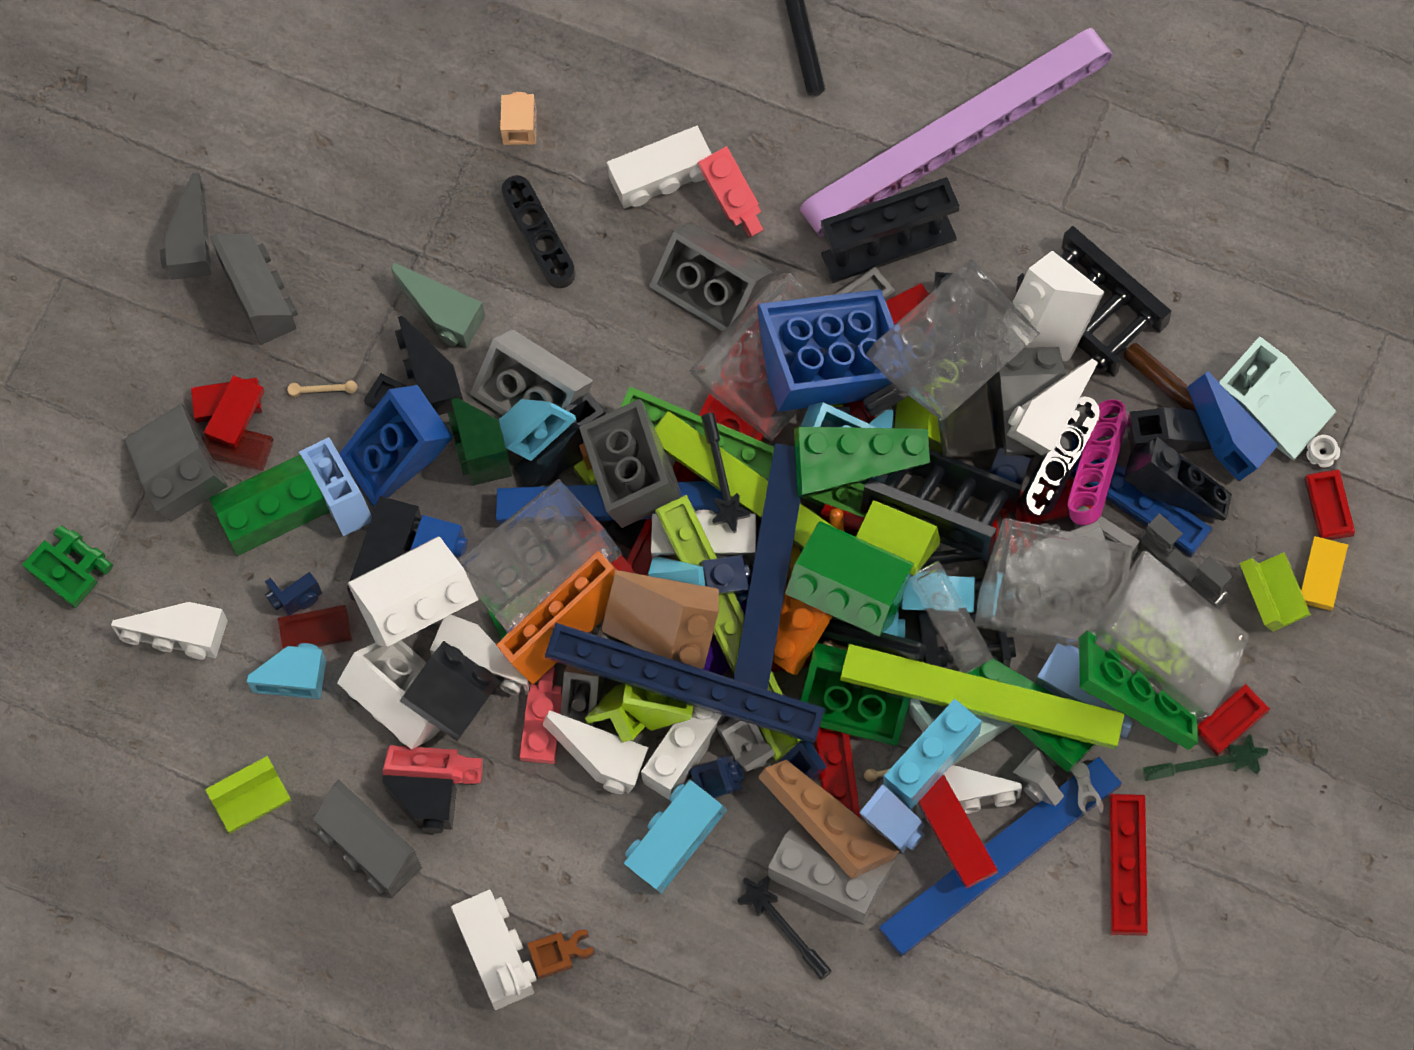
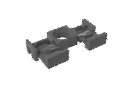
(1206, 579)

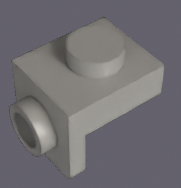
(745, 744)
(1035, 777)

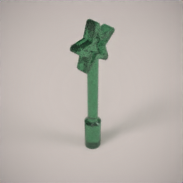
(1243, 756)

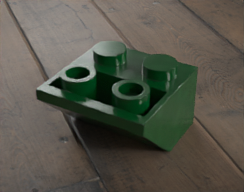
(478, 443)

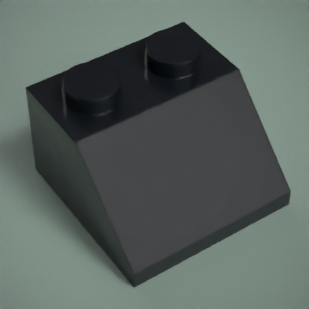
(450, 690)

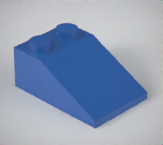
(395, 442)

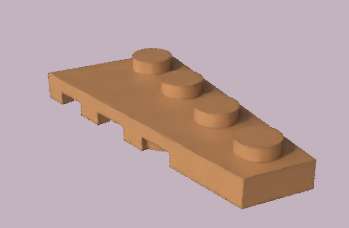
(836, 828)

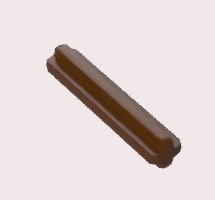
(1159, 375)

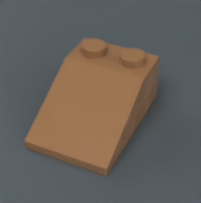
(662, 616)

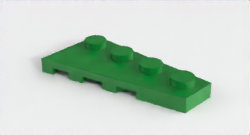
(849, 455)
(1132, 693)
(1062, 750)

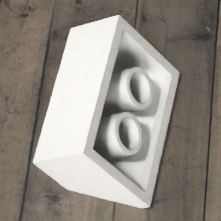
(1057, 303)
(412, 592)
(378, 680)

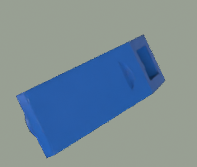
(1231, 431)

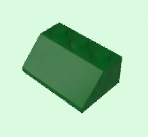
(269, 505)
(850, 579)
(850, 706)

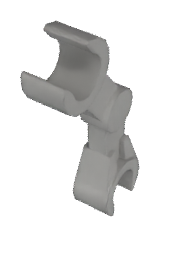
(1086, 791)

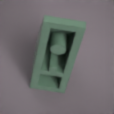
(447, 311)

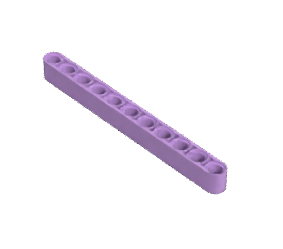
(961, 128)

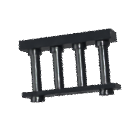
(889, 229)
(1125, 292)
(953, 528)
(938, 655)

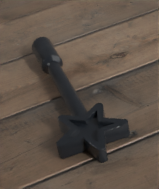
(729, 508)
(762, 899)

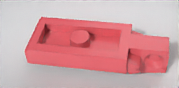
(731, 190)
(537, 742)
(432, 764)

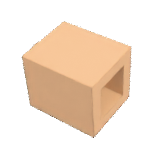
(518, 119)

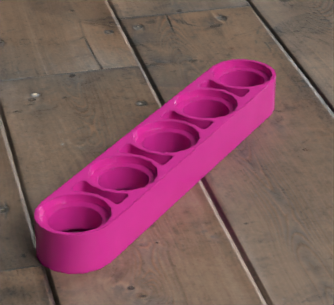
(1100, 472)

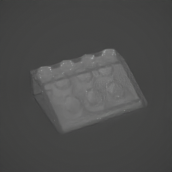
(953, 341)
(735, 363)
(534, 554)
(1049, 582)
(1172, 636)

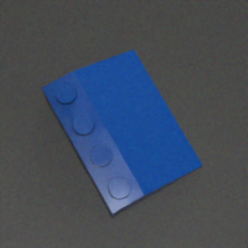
(820, 348)

